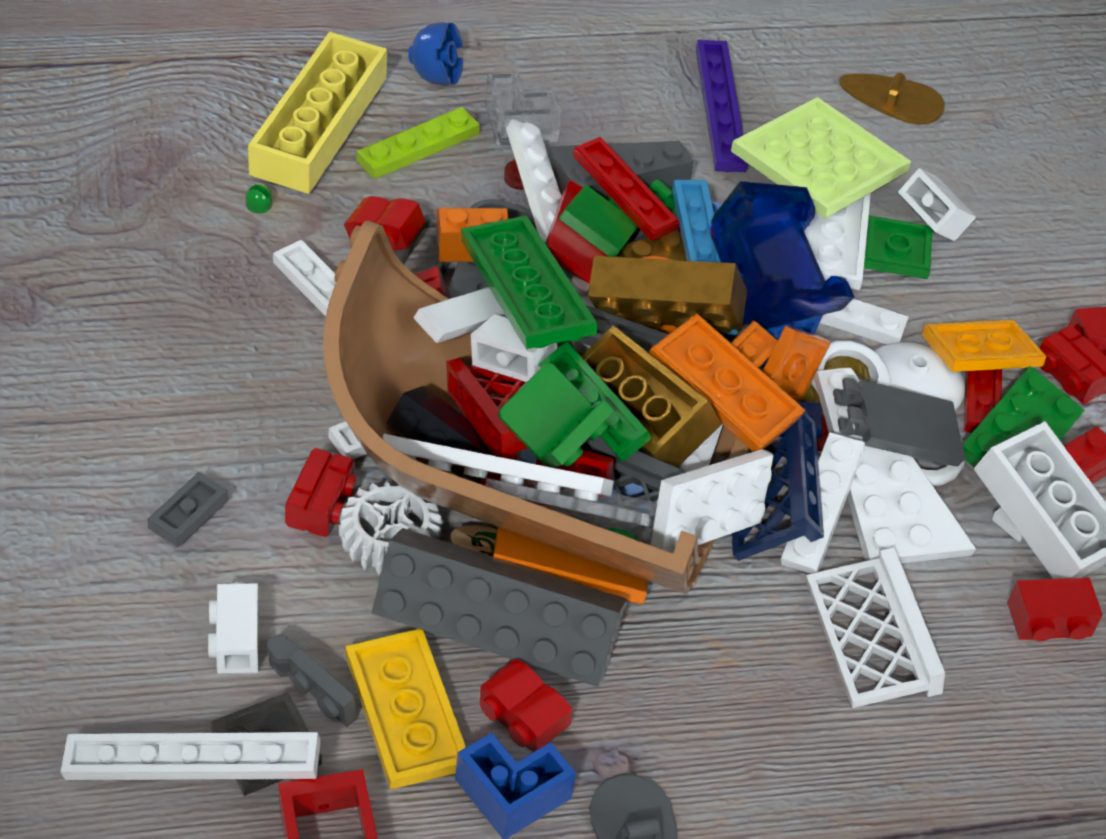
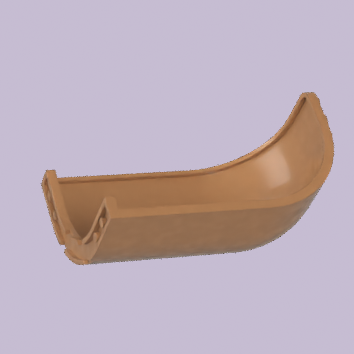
(381, 352)

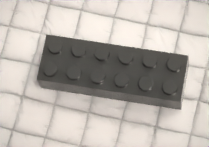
(498, 606)

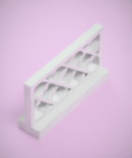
(908, 628)

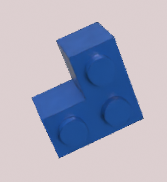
(513, 791)

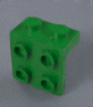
(553, 417)

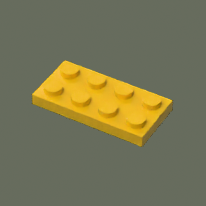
(405, 707)

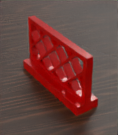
(480, 408)

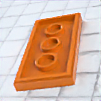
(734, 386)
(568, 566)

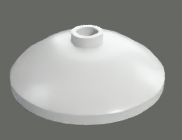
(921, 371)

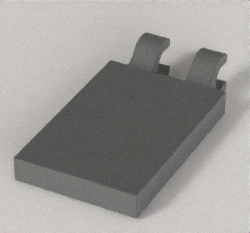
(901, 421)

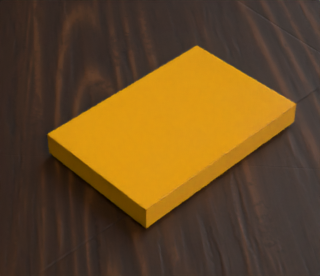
(983, 345)

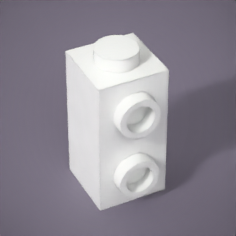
(236, 628)

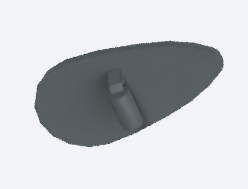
(631, 810)

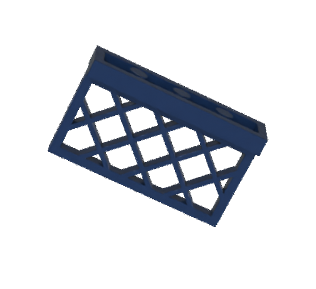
(802, 500)

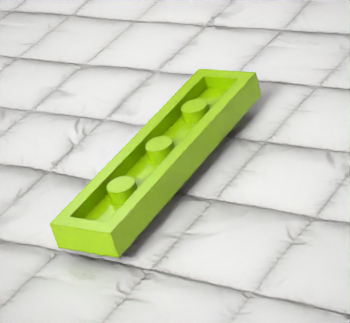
(417, 142)

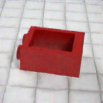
(325, 795)

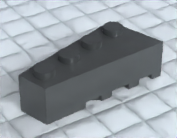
(646, 159)

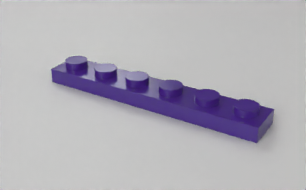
(720, 104)

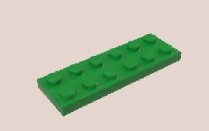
(528, 282)

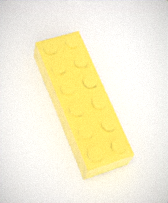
(317, 112)

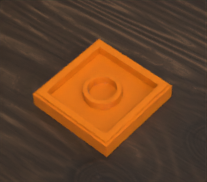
(796, 361)

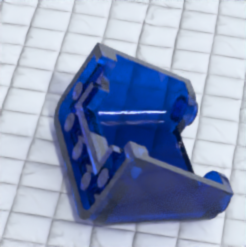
(765, 237)

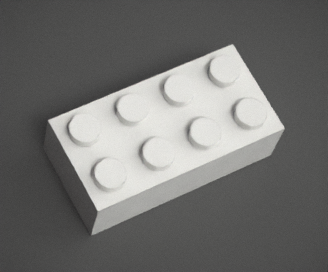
(1048, 501)

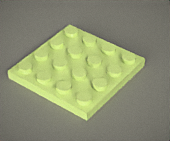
(822, 152)

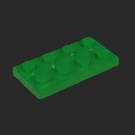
(1024, 406)

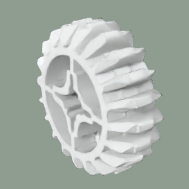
(384, 514)

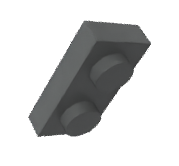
(187, 509)

